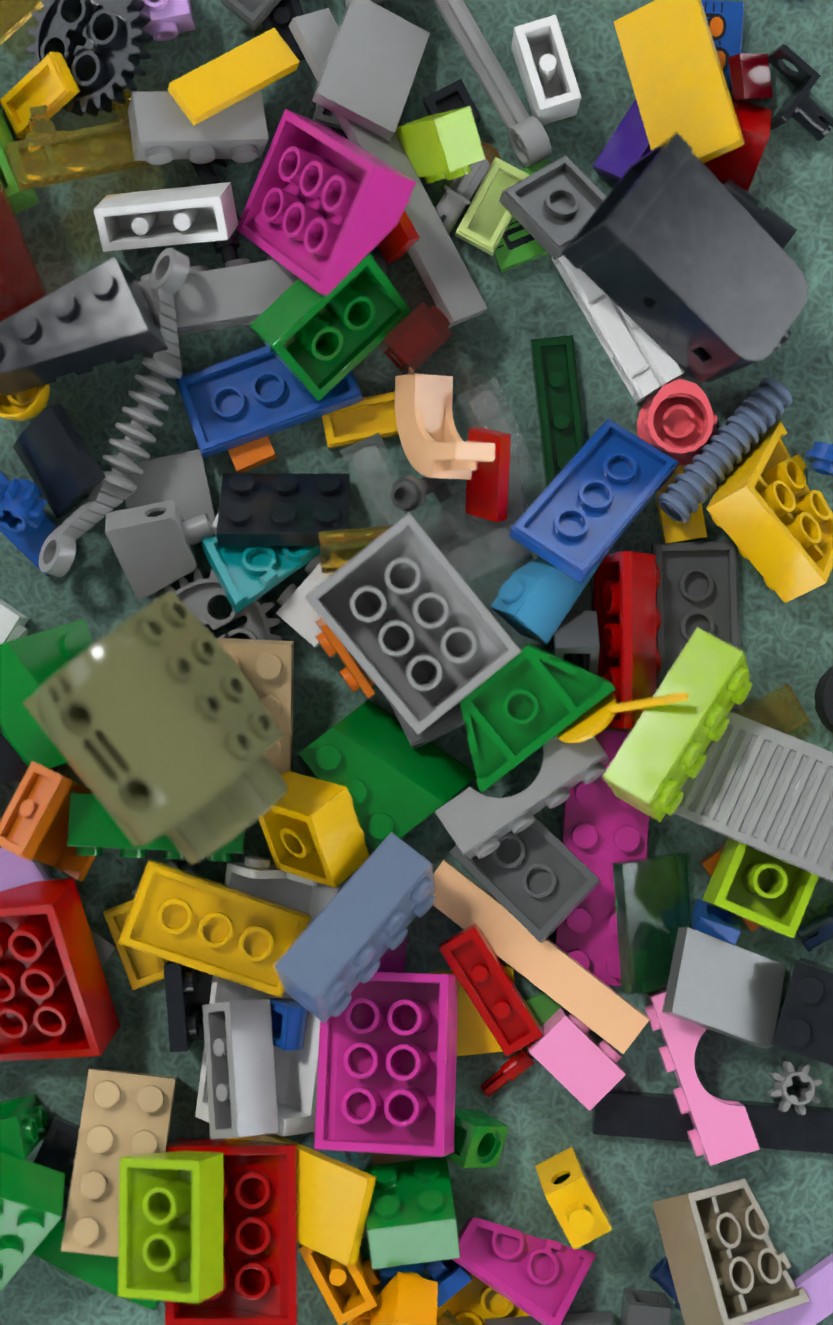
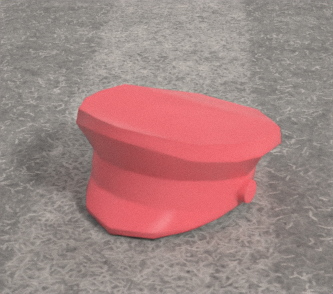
(677, 420)

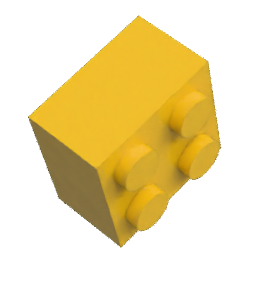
(315, 831)

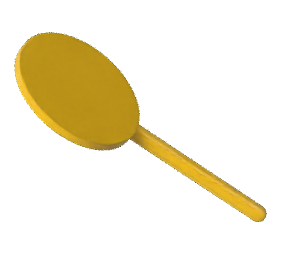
(603, 712)

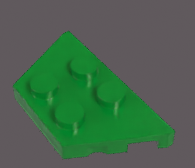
(524, 709)

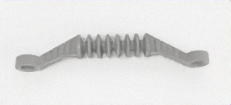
(60, 546)

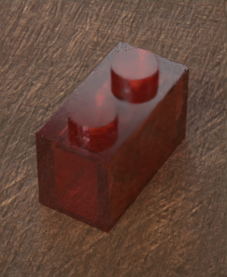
(416, 338)

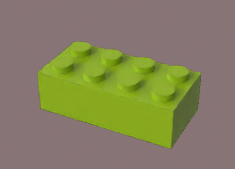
(672, 737)
(760, 888)

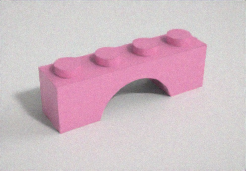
(719, 1125)

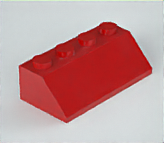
(627, 628)

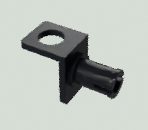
(799, 103)

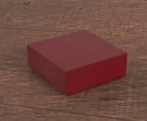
(750, 76)

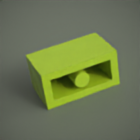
(442, 144)

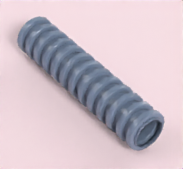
(725, 450)

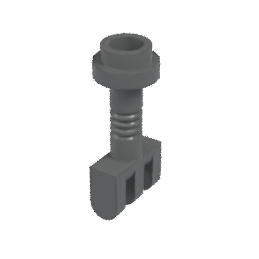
(410, 492)

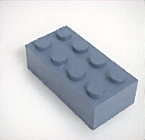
(357, 929)

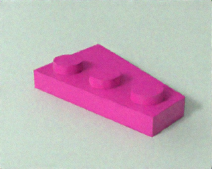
(524, 1269)

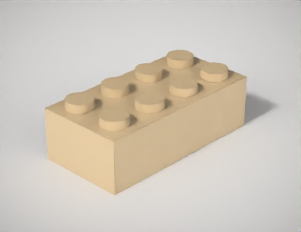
(120, 1117)

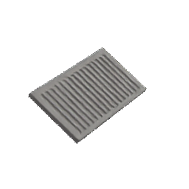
(766, 794)

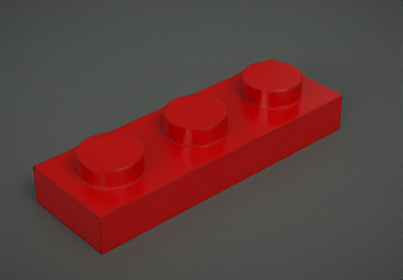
(491, 989)

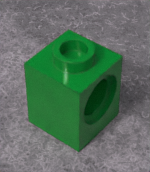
(477, 1139)

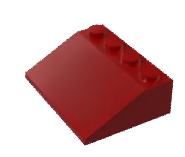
(50, 976)
(256, 1236)

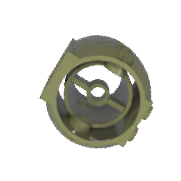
(164, 731)

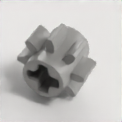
(803, 1095)

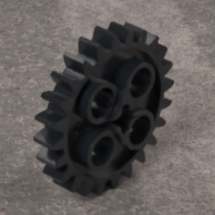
(97, 45)

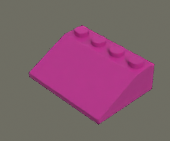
(321, 202)
(390, 1068)

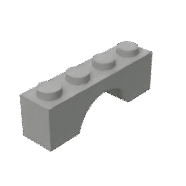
(481, 820)

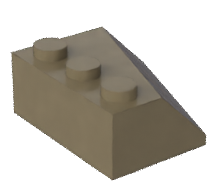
(724, 1257)

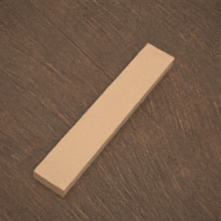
(540, 963)

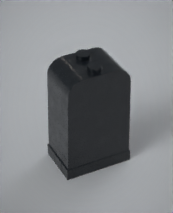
(690, 264)

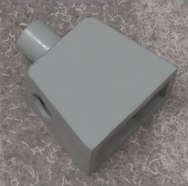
(156, 544)

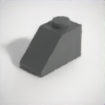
(578, 640)

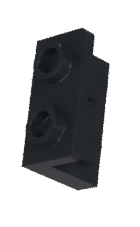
(185, 994)

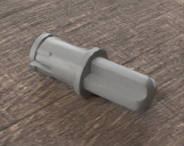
(460, 192)

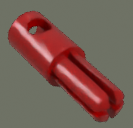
(509, 1072)

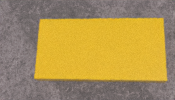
(678, 77)
(211, 927)
(330, 1201)

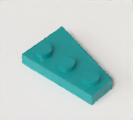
(254, 570)

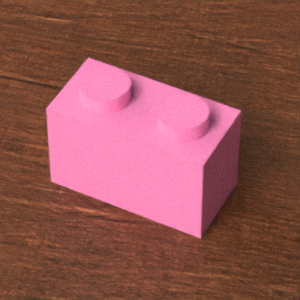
(576, 1058)

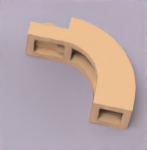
(429, 429)

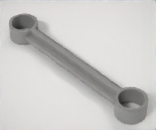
(525, 132)

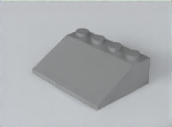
(412, 623)

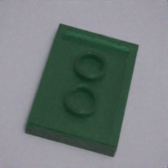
(649, 910)

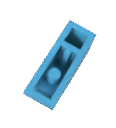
(538, 598)

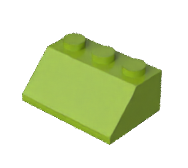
(171, 1226)

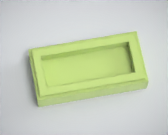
(486, 216)

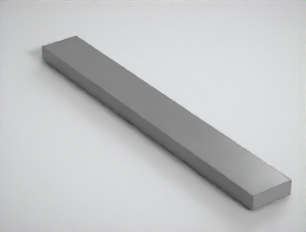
(434, 250)

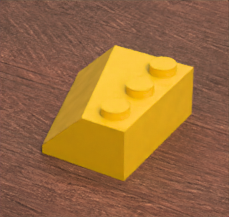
(776, 517)

